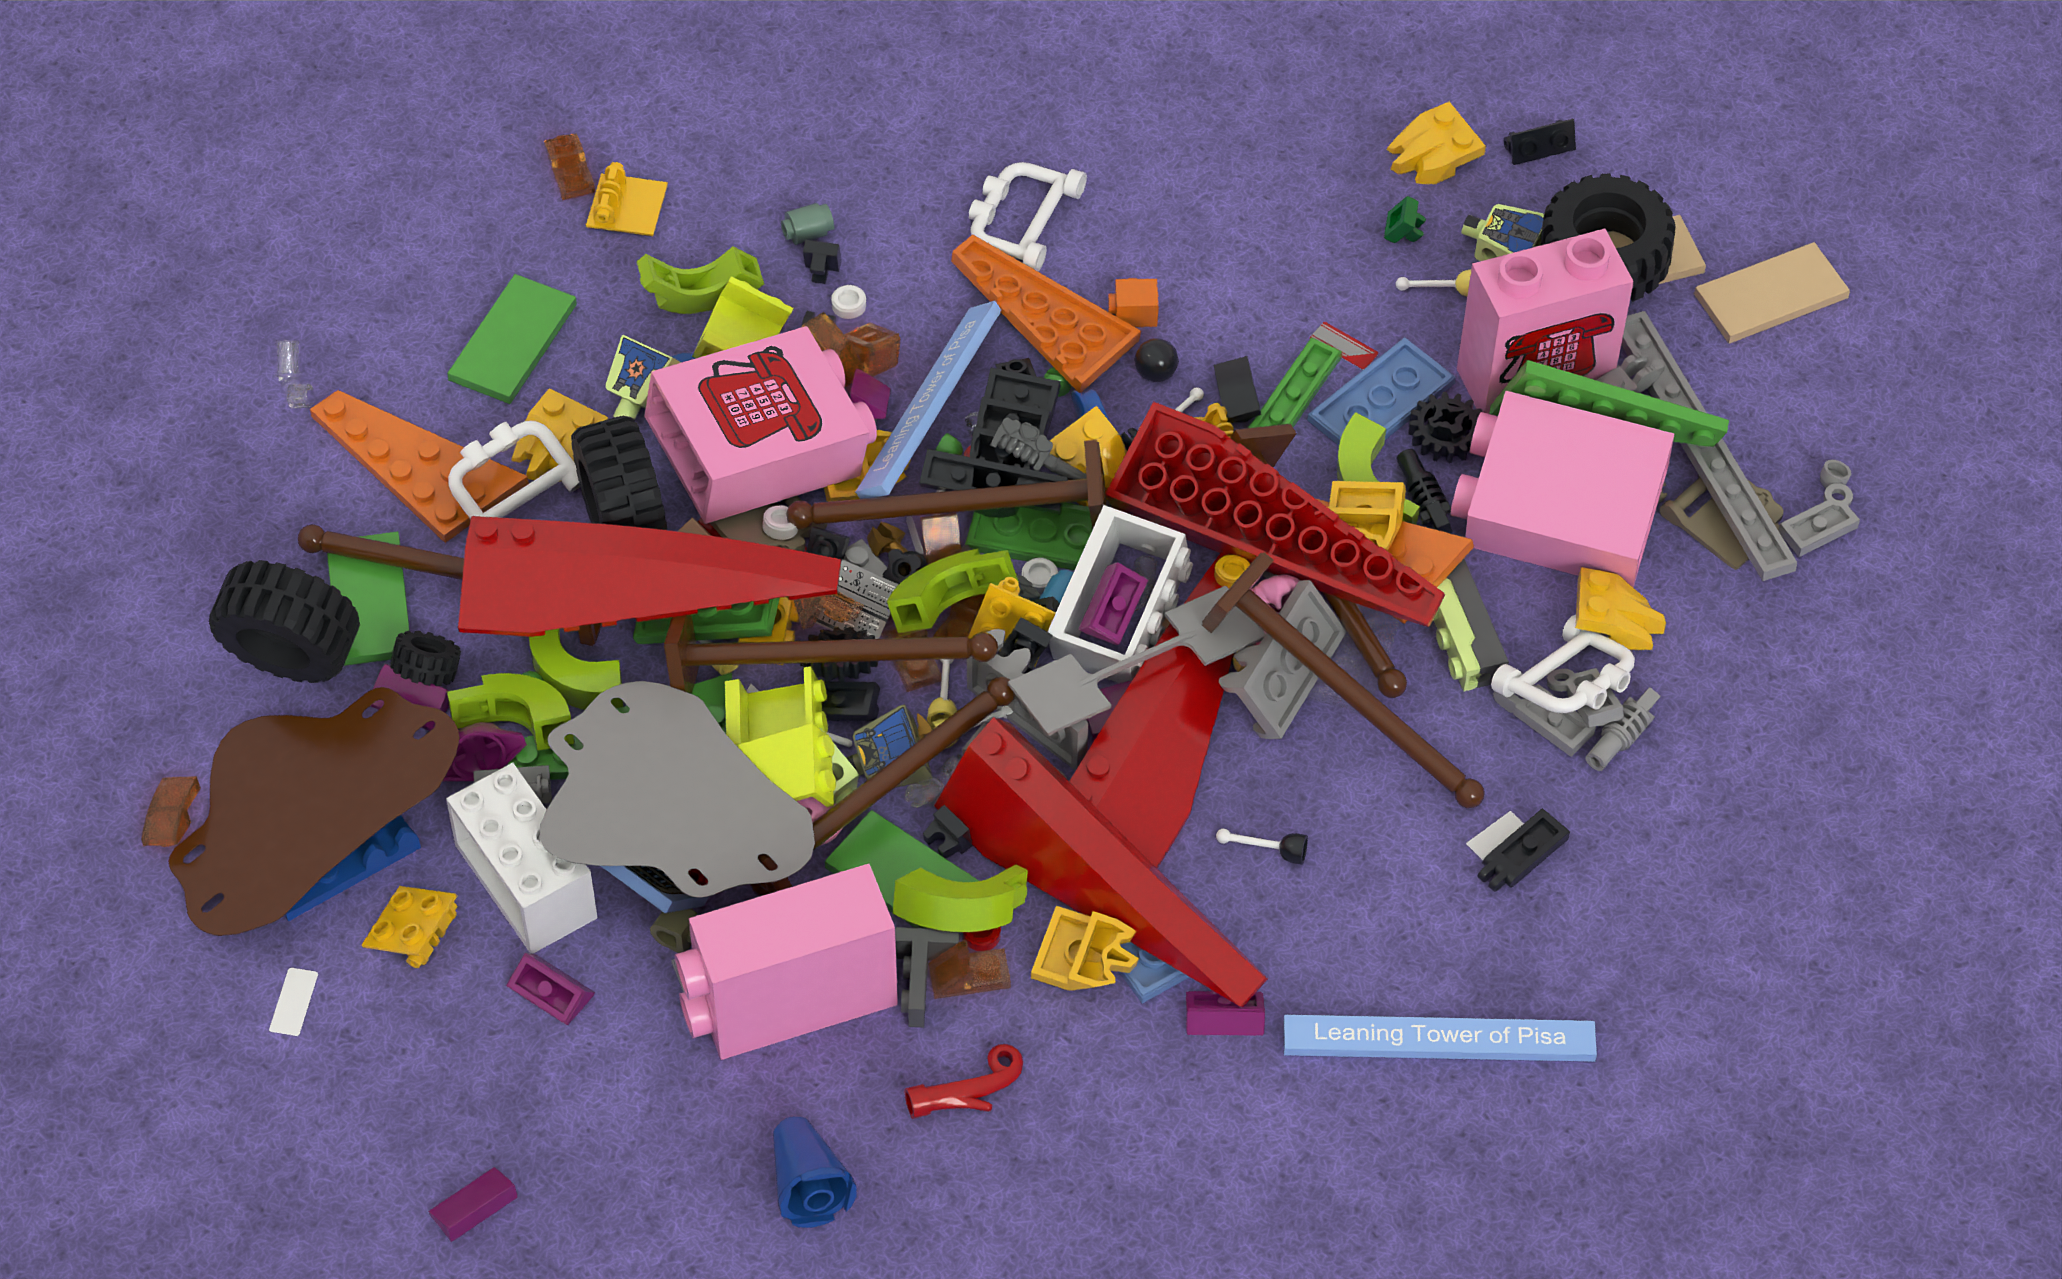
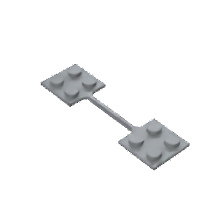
(1067, 694)

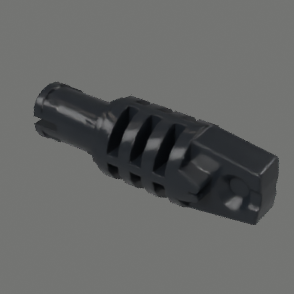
(1425, 491)

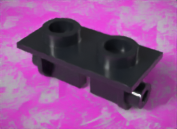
(1541, 141)

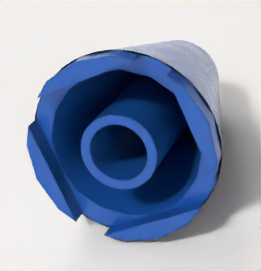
(809, 1175)

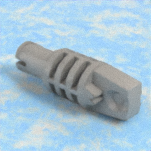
(1623, 733)

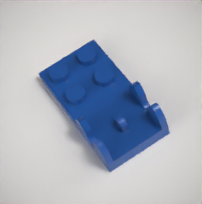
(379, 851)

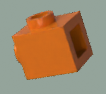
(1135, 301)

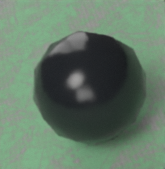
(1156, 360)

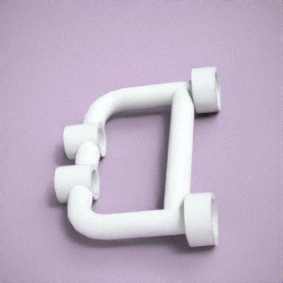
(996, 189)
(504, 438)
(1510, 680)

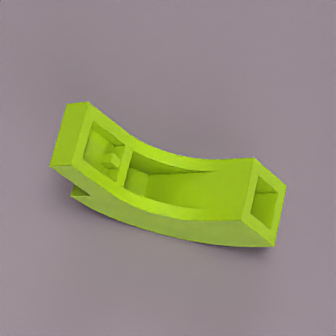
(696, 288)
(1358, 449)
(937, 586)
(574, 678)
(515, 700)
(959, 905)

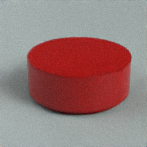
(983, 940)

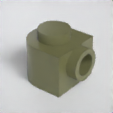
(673, 930)

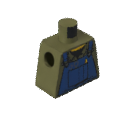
(884, 741)

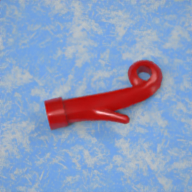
(964, 1093)

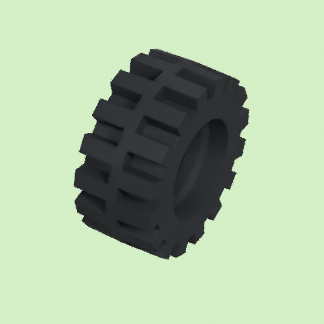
(425, 658)

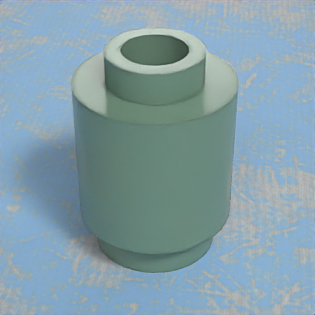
(807, 223)

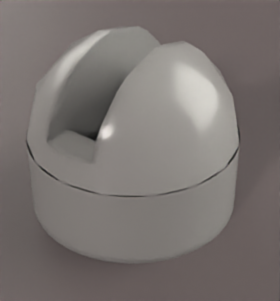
(1834, 472)

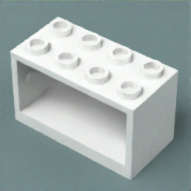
(1110, 530)
(499, 838)

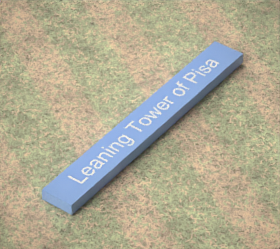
(928, 401)
(1439, 1038)

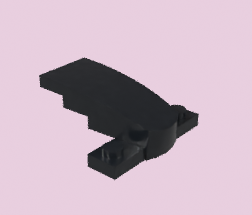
(1006, 396)

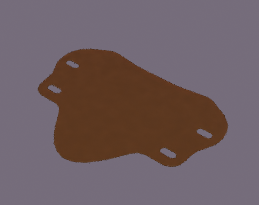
(300, 799)

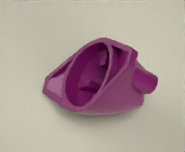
(483, 748)

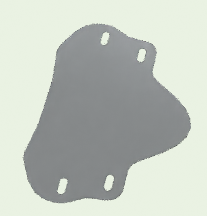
(669, 795)

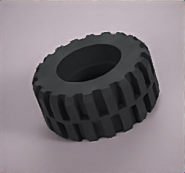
(1622, 208)
(617, 475)
(284, 621)

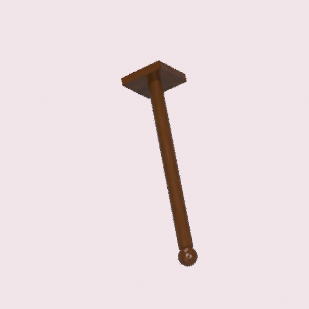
(1268, 445)
(1091, 489)
(314, 539)
(686, 656)
(1468, 792)
(837, 817)

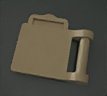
(1709, 524)
(748, 527)

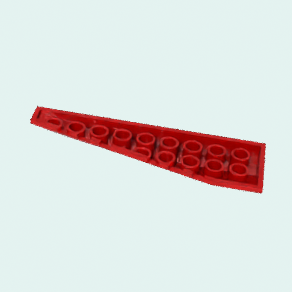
(1235, 504)
(575, 574)
(1155, 743)
(1035, 818)

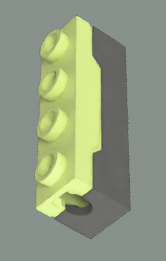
(1467, 631)

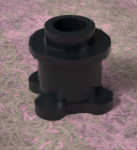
(898, 564)

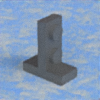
(916, 948)

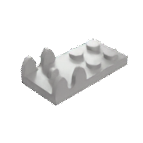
(1273, 679)
(1067, 744)

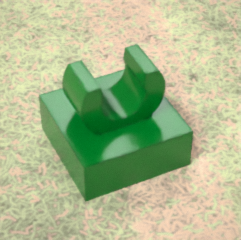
(1404, 221)

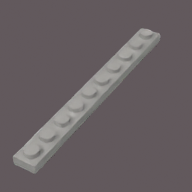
(1713, 464)

